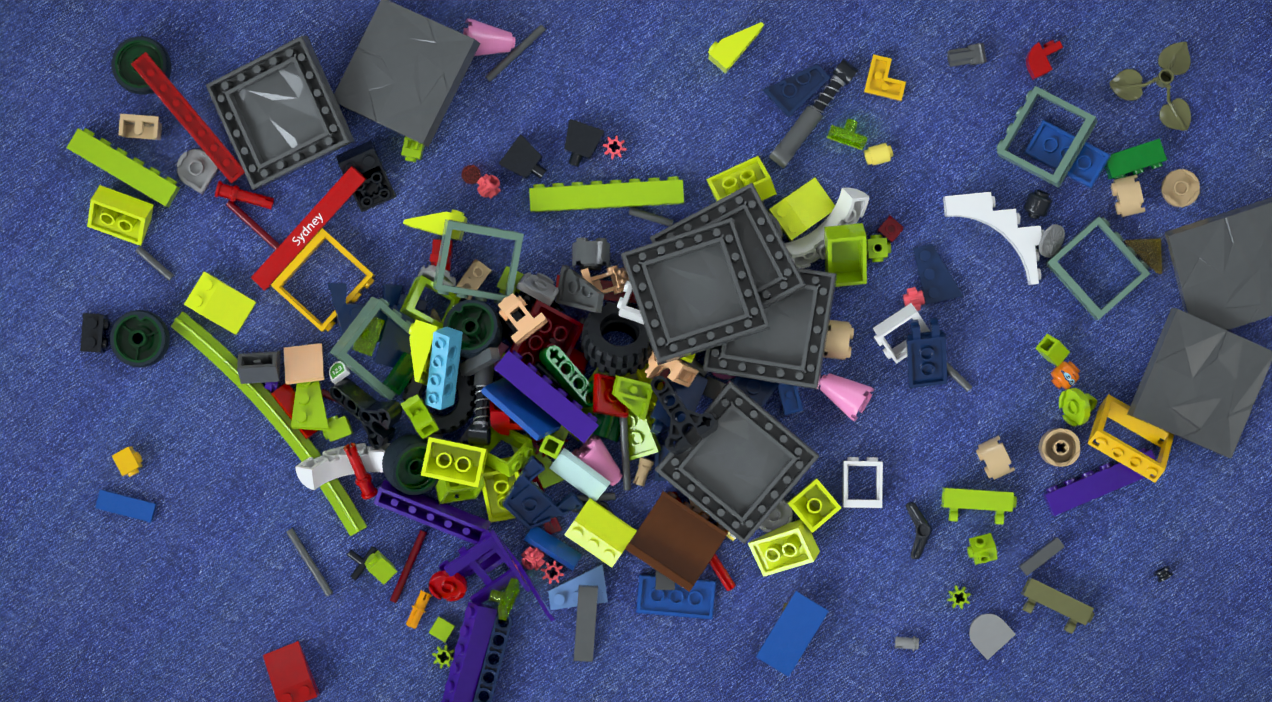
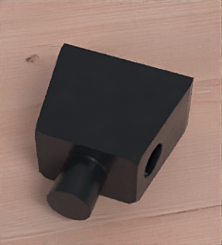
(581, 141)
(523, 159)

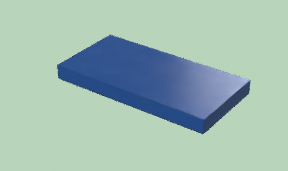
(1051, 145)
(521, 409)
(677, 602)
(792, 633)

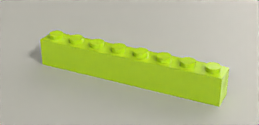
(606, 195)

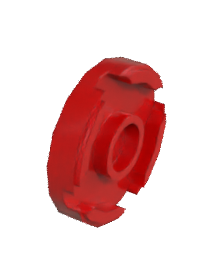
(447, 587)

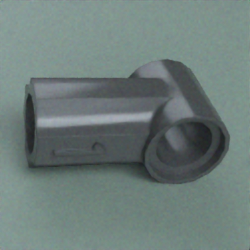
(972, 55)

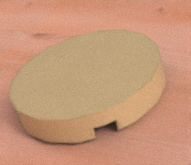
(1180, 188)

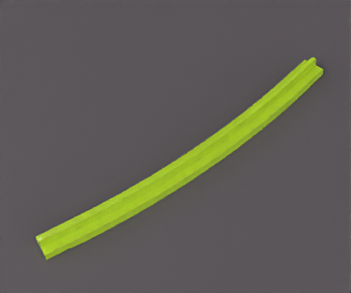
(273, 412)

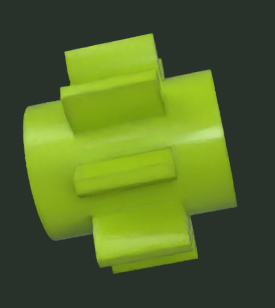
(963, 594)
(439, 658)

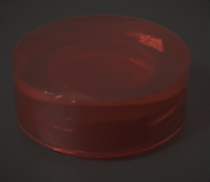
(471, 174)

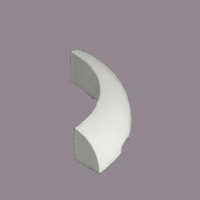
(847, 211)
(336, 464)

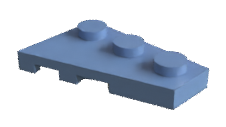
(567, 593)

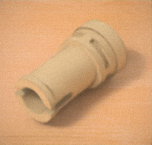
(643, 469)

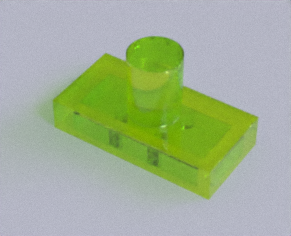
(847, 135)
(367, 340)
(505, 599)

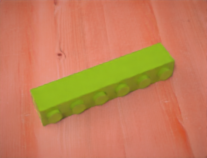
(123, 167)

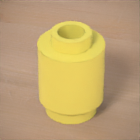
(878, 154)

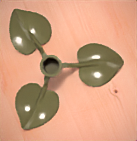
(1173, 61)

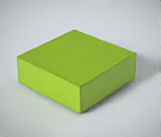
(441, 629)

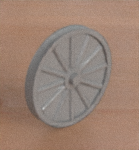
(1051, 240)

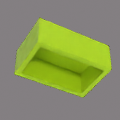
(846, 253)

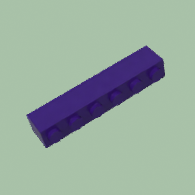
(545, 396)
(1091, 485)
(431, 513)
(469, 653)

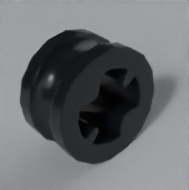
(1163, 573)

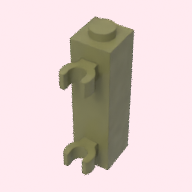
(1058, 602)

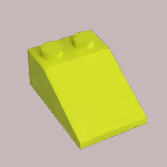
(732, 47)
(802, 209)
(435, 223)
(220, 303)
(421, 345)
(495, 490)
(784, 548)

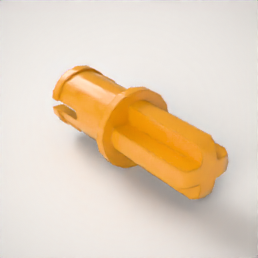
(418, 609)

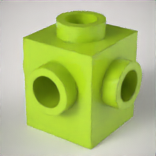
(885, 248)
(982, 549)

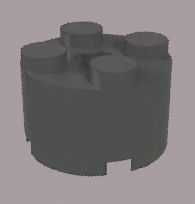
(591, 253)

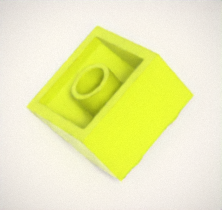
(814, 505)

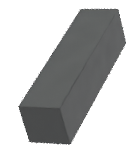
(479, 362)
(1041, 556)

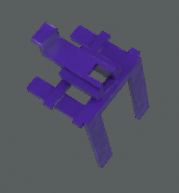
(483, 559)

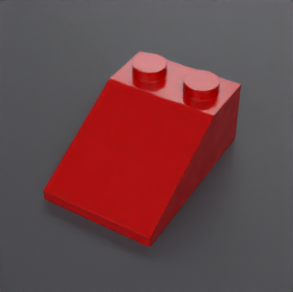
(290, 674)

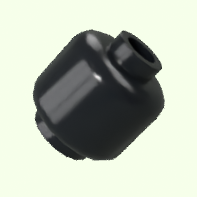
(1038, 204)

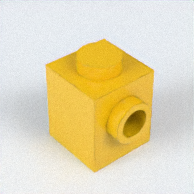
(128, 461)

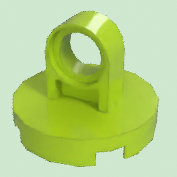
(1076, 406)

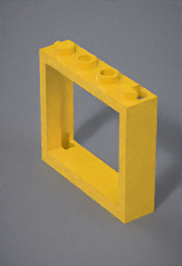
(301, 258)
(1123, 452)

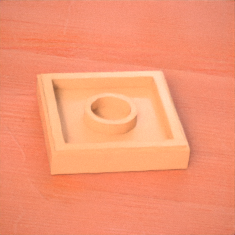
(304, 363)

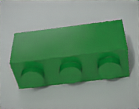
(1136, 159)

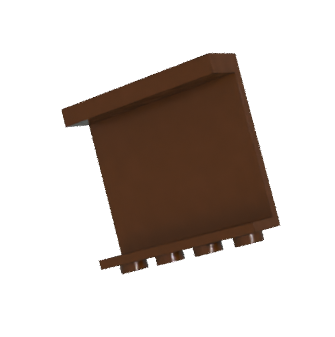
(677, 540)

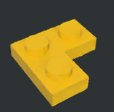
(878, 80)

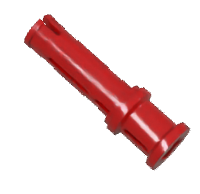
(234, 193)
(362, 478)

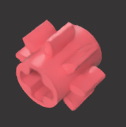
(611, 143)
(488, 186)
(914, 297)
(533, 558)
(547, 574)

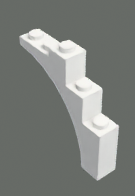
(980, 208)

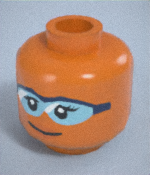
(1065, 375)

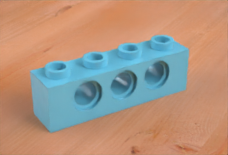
(443, 368)

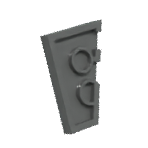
(578, 292)

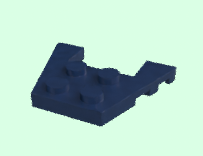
(348, 311)
(531, 503)

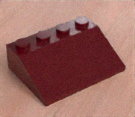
(558, 331)

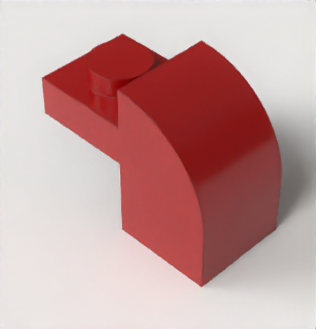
(1037, 61)
(435, 253)
(501, 422)

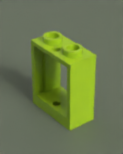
(414, 295)
(515, 439)
(447, 490)

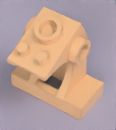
(618, 276)
(527, 325)
(680, 371)

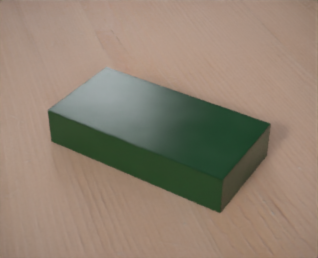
(400, 374)

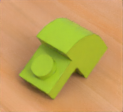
(420, 416)
(553, 443)

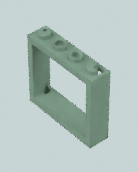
(1071, 154)
(478, 229)
(1075, 289)
(354, 331)

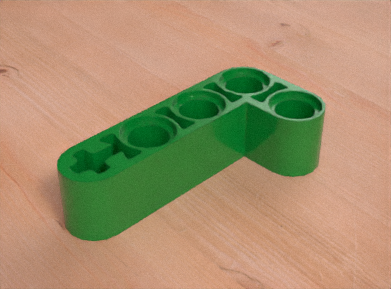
(571, 373)

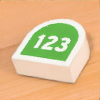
(338, 372)

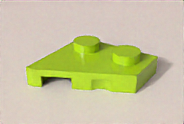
(633, 394)

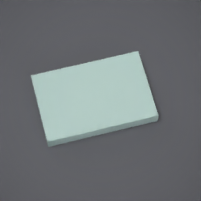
(579, 475)

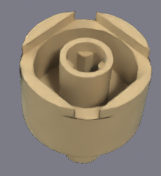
(1128, 196)
(838, 340)
(1071, 447)
(995, 458)

